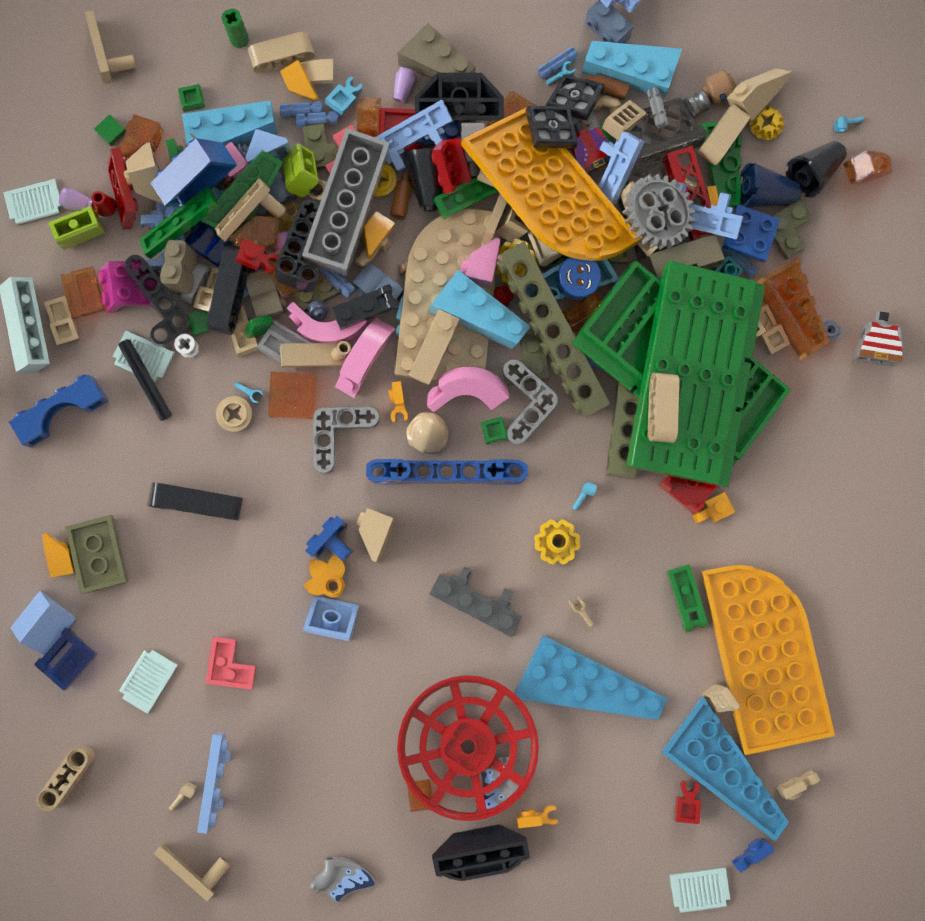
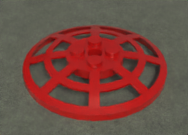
(467, 763)

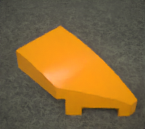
(298, 82)
(375, 232)
(57, 556)

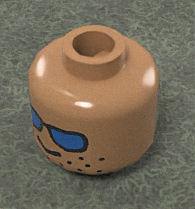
(719, 86)

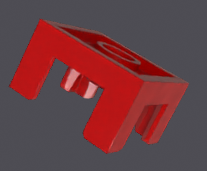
(687, 492)

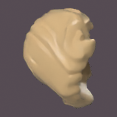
(427, 433)

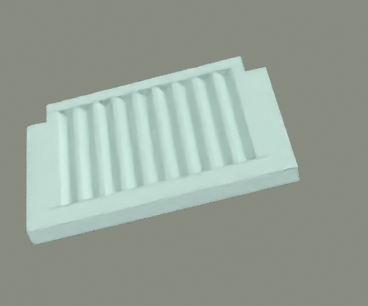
(33, 201)
(154, 357)
(147, 680)
(700, 889)

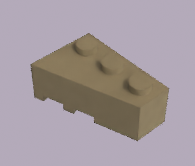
(431, 53)
(702, 253)

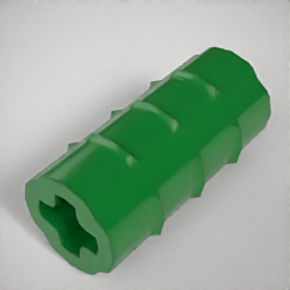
(235, 28)

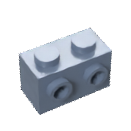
(608, 23)

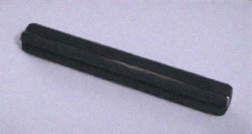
(145, 380)

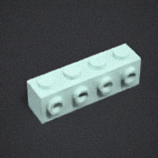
(24, 324)

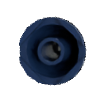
(767, 188)

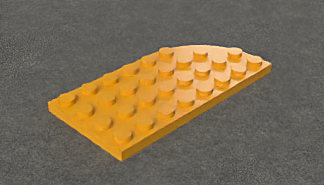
(549, 191)
(767, 659)

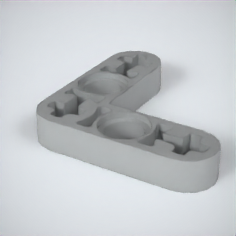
(535, 395)
(335, 423)

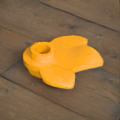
(323, 575)

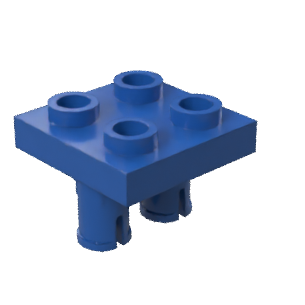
(755, 234)
(329, 540)

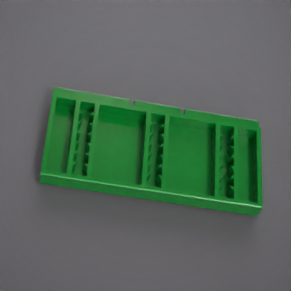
(702, 334)
(619, 341)

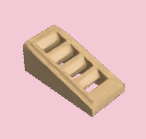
(616, 129)
(720, 699)

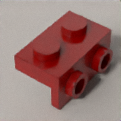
(451, 164)

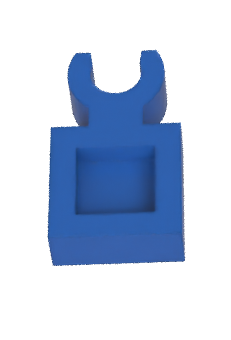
(756, 852)

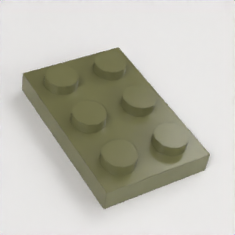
(96, 554)

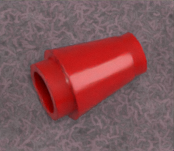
(103, 204)

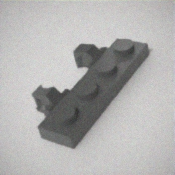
(493, 613)

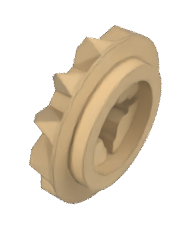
(233, 403)

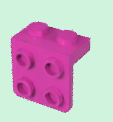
(119, 288)

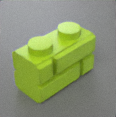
(300, 171)
(77, 227)

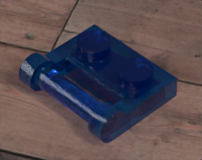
(71, 663)

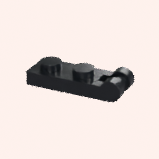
(364, 307)

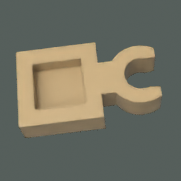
(793, 788)

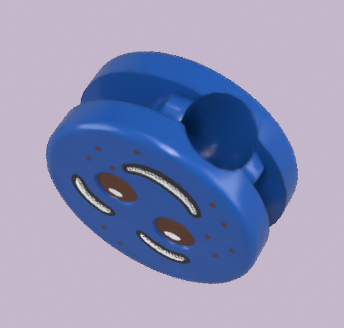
(578, 278)

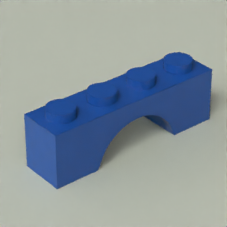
(33, 424)

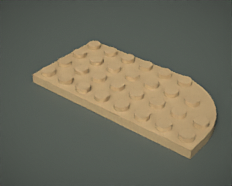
(429, 267)

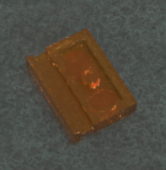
(82, 292)

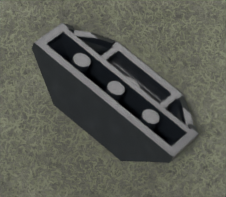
(464, 94)
(480, 853)

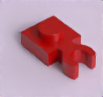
(253, 255)
(688, 807)

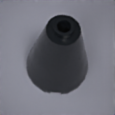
(816, 167)
(423, 177)

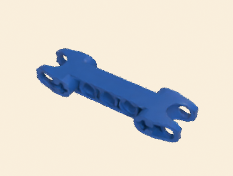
(411, 467)

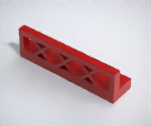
(675, 170)

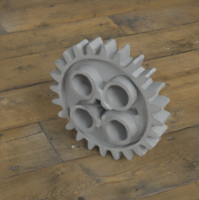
(658, 211)

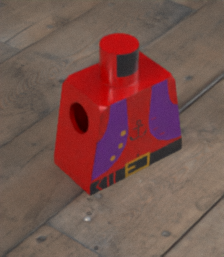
(588, 148)

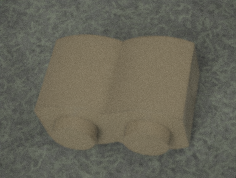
(179, 265)
(264, 295)

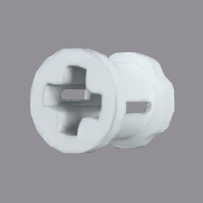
(194, 346)

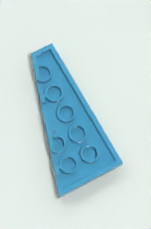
(572, 680)
(715, 761)

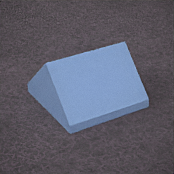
(268, 142)
(331, 618)
(42, 623)

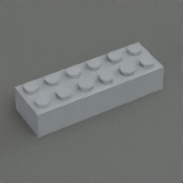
(346, 202)

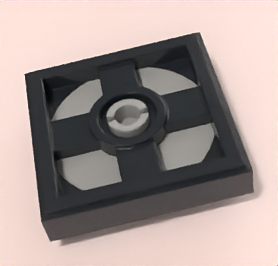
(577, 94)
(551, 127)

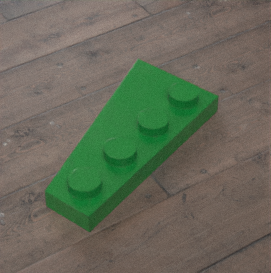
(262, 166)
(727, 171)

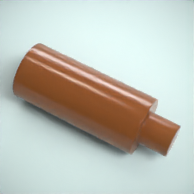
(611, 86)
(401, 198)

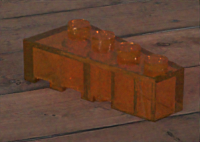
(794, 308)

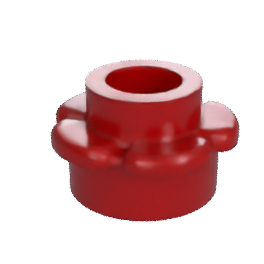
(503, 295)

